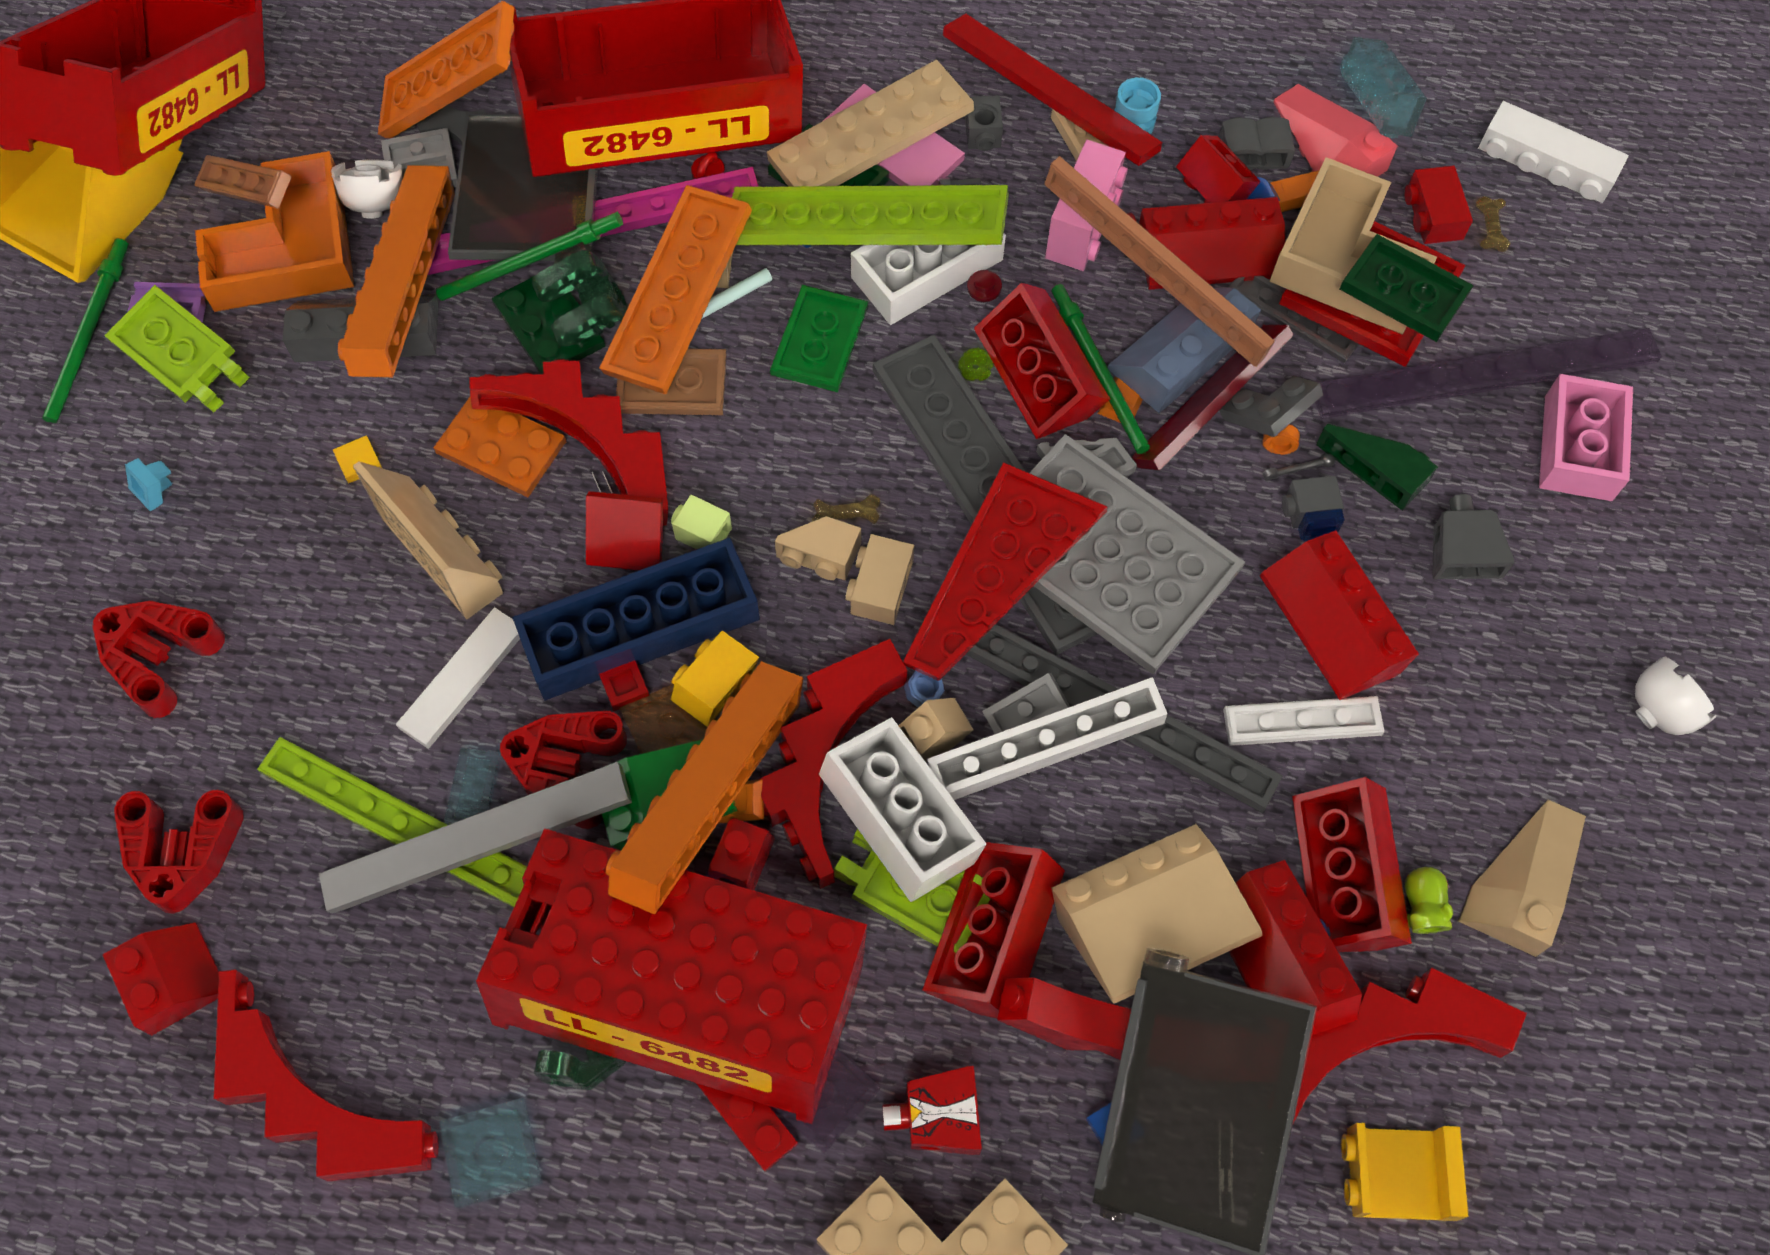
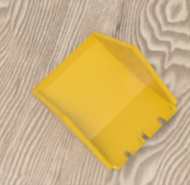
(74, 211)

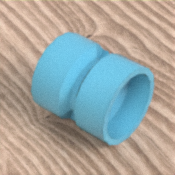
(1139, 102)

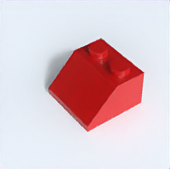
(164, 976)

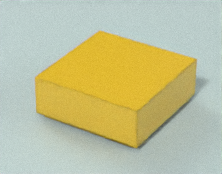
(353, 452)

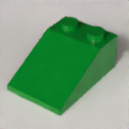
(646, 778)

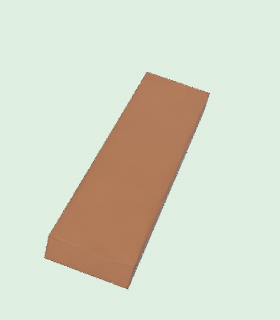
(243, 181)

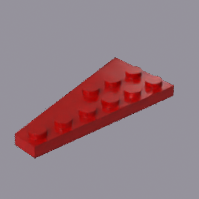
(1008, 549)

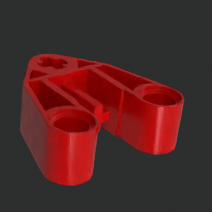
(125, 631)
(566, 731)
(186, 859)

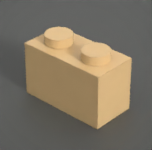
(881, 579)

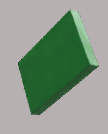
(819, 338)

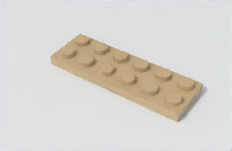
(872, 129)

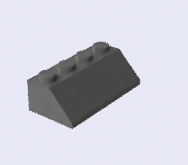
(316, 327)

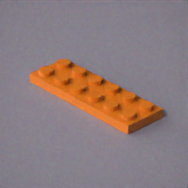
(447, 70)
(675, 289)

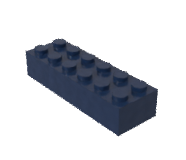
(637, 618)

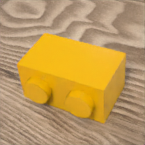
(712, 677)

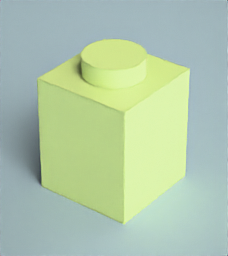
(700, 523)

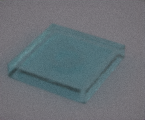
(490, 1153)

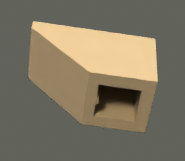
(822, 546)
(936, 727)

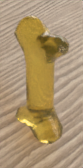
(1494, 234)
(864, 509)

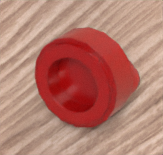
(707, 166)

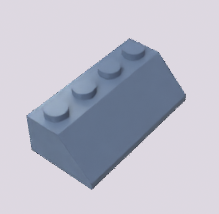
(1175, 353)

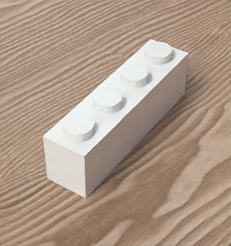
(1553, 152)

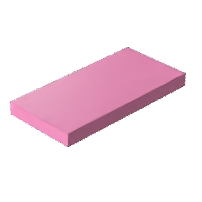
(919, 163)

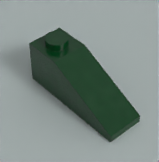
(1383, 464)

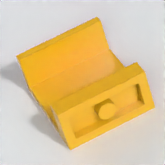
(1405, 1173)

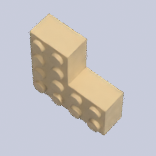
(1332, 237)
(886, 1225)

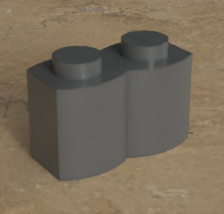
(1261, 142)

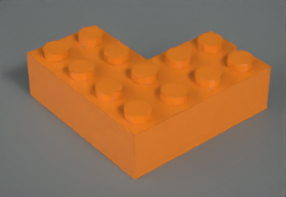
(289, 252)

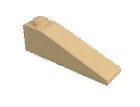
(1528, 882)

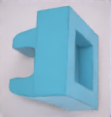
(148, 481)

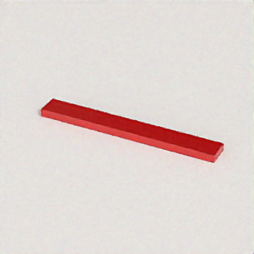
(1052, 89)

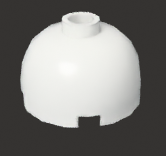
(367, 186)
(1670, 700)

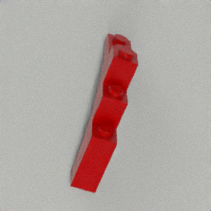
(594, 421)
(837, 700)
(1438, 1010)

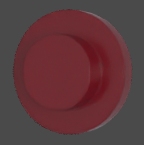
(984, 286)

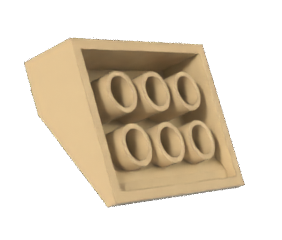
(432, 538)
(1158, 897)

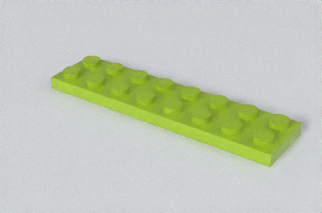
(874, 215)

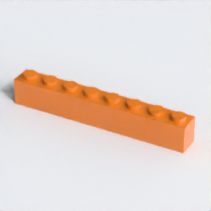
(397, 273)
(703, 789)

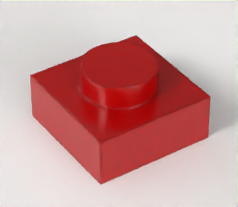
(624, 685)

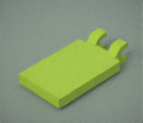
(175, 348)
(882, 894)

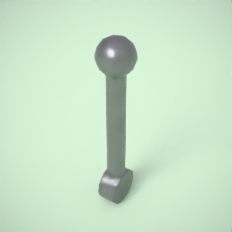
(1326, 460)

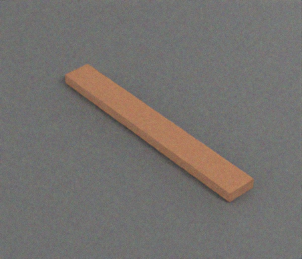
(1158, 262)

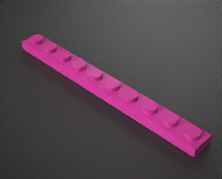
(636, 209)

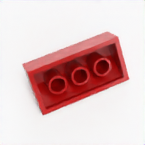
(1220, 237)
(1040, 361)
(1339, 615)
(1352, 865)
(1003, 930)
(1295, 951)

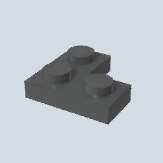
(1272, 412)

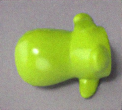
(1429, 900)

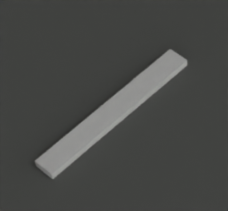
(474, 838)

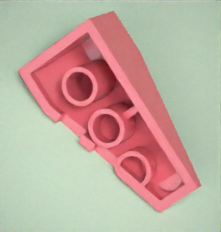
(1334, 132)

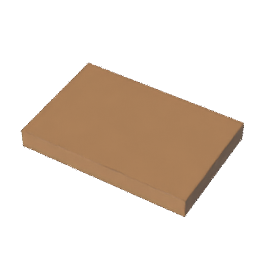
(694, 390)

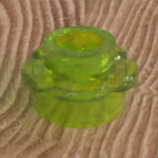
(975, 357)

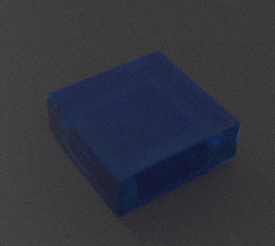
(1320, 523)

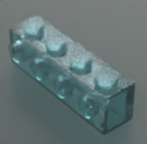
(1383, 87)

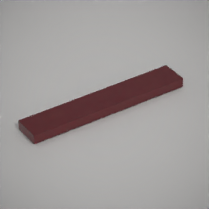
(1206, 403)

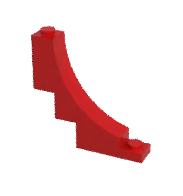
(1063, 1016)
(255, 1069)

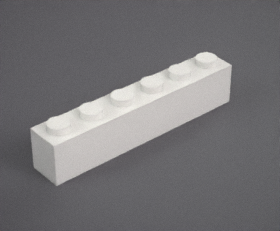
(1050, 739)

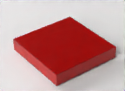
(623, 530)

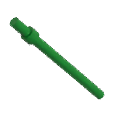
(586, 232)
(108, 273)
(1073, 318)

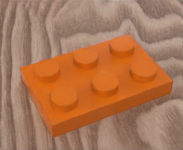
(501, 446)

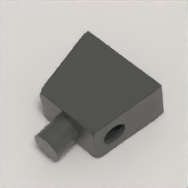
(1469, 543)

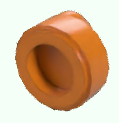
(1284, 443)

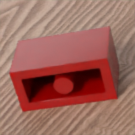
(1216, 171)
(1438, 205)

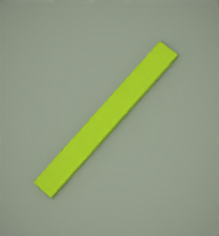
(381, 814)

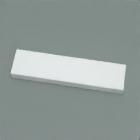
(460, 679)
(1303, 720)

